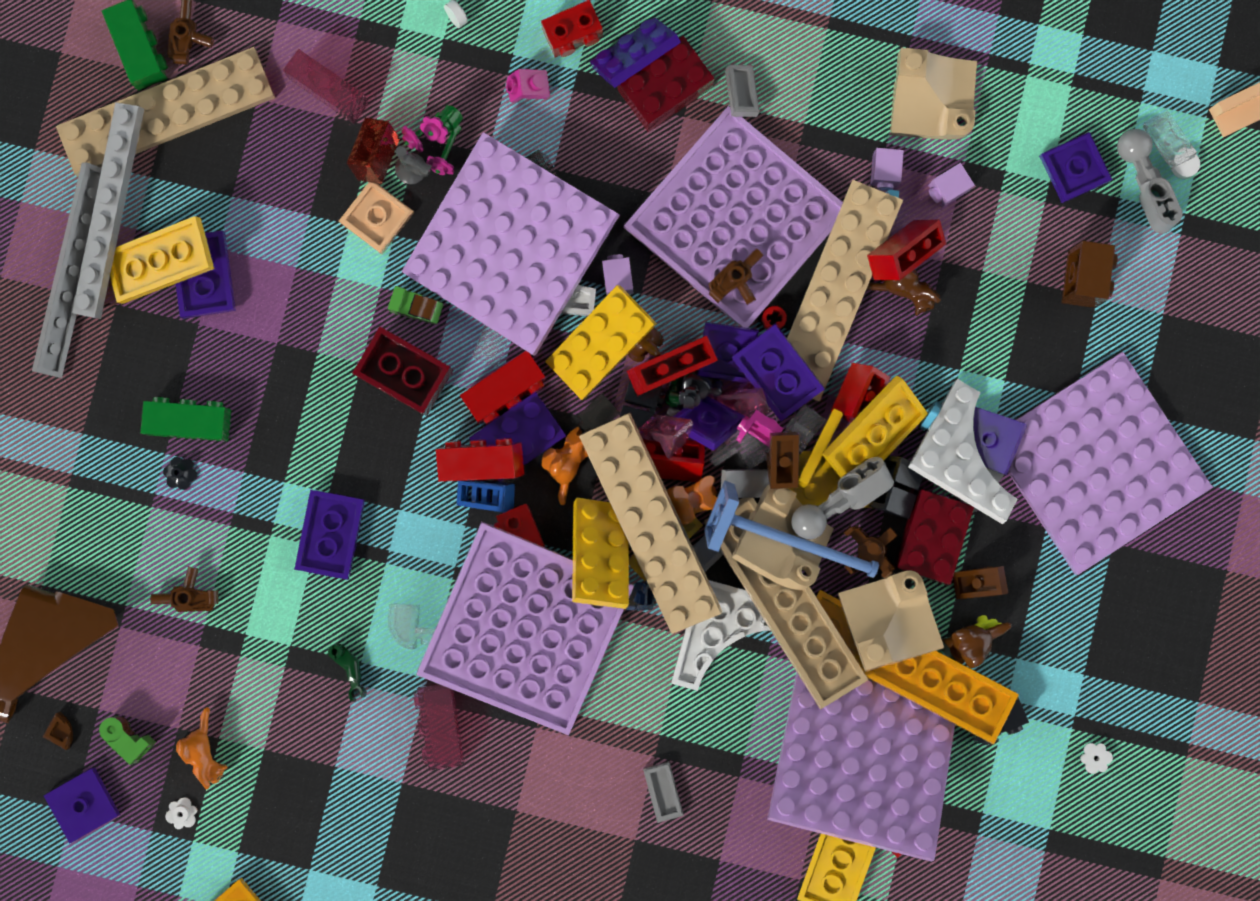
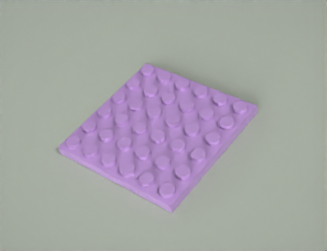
(727, 201)
(510, 243)
(1103, 464)
(517, 633)
(864, 769)

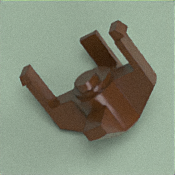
(873, 548)

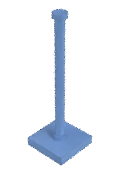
(724, 516)

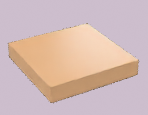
(376, 216)

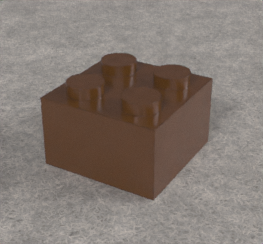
(1089, 274)

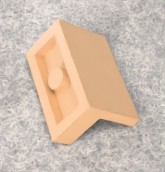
(1237, 110)

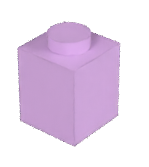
(886, 168)
(950, 185)
(617, 272)

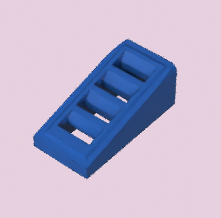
(502, 495)

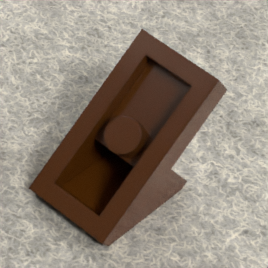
(783, 460)
(980, 582)

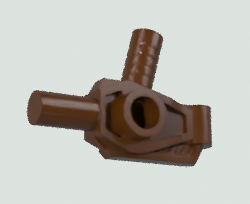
(183, 34)
(735, 277)
(186, 597)

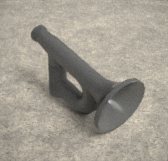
(410, 167)

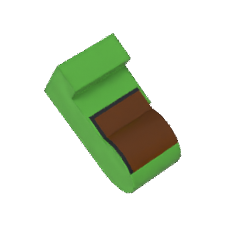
(414, 306)
(124, 740)

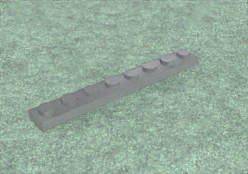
(108, 210)
(59, 319)

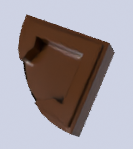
(60, 731)

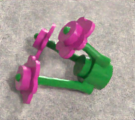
(436, 129)

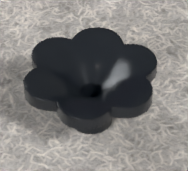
(186, 473)

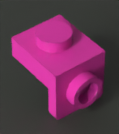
(527, 85)
(759, 427)

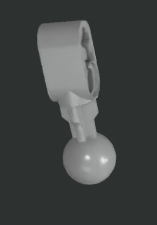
(1162, 211)
(853, 491)

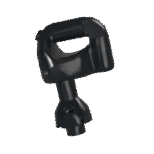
(698, 388)

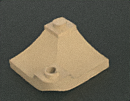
(932, 95)
(775, 559)
(890, 620)

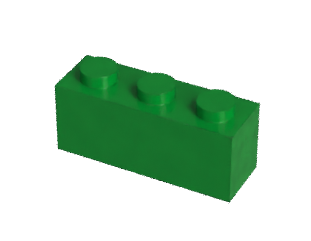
(135, 44)
(186, 419)

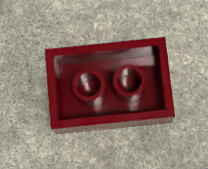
(666, 85)
(403, 371)
(934, 537)

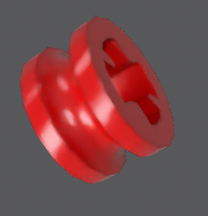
(768, 312)

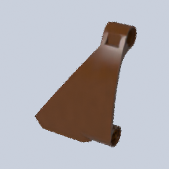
(42, 636)

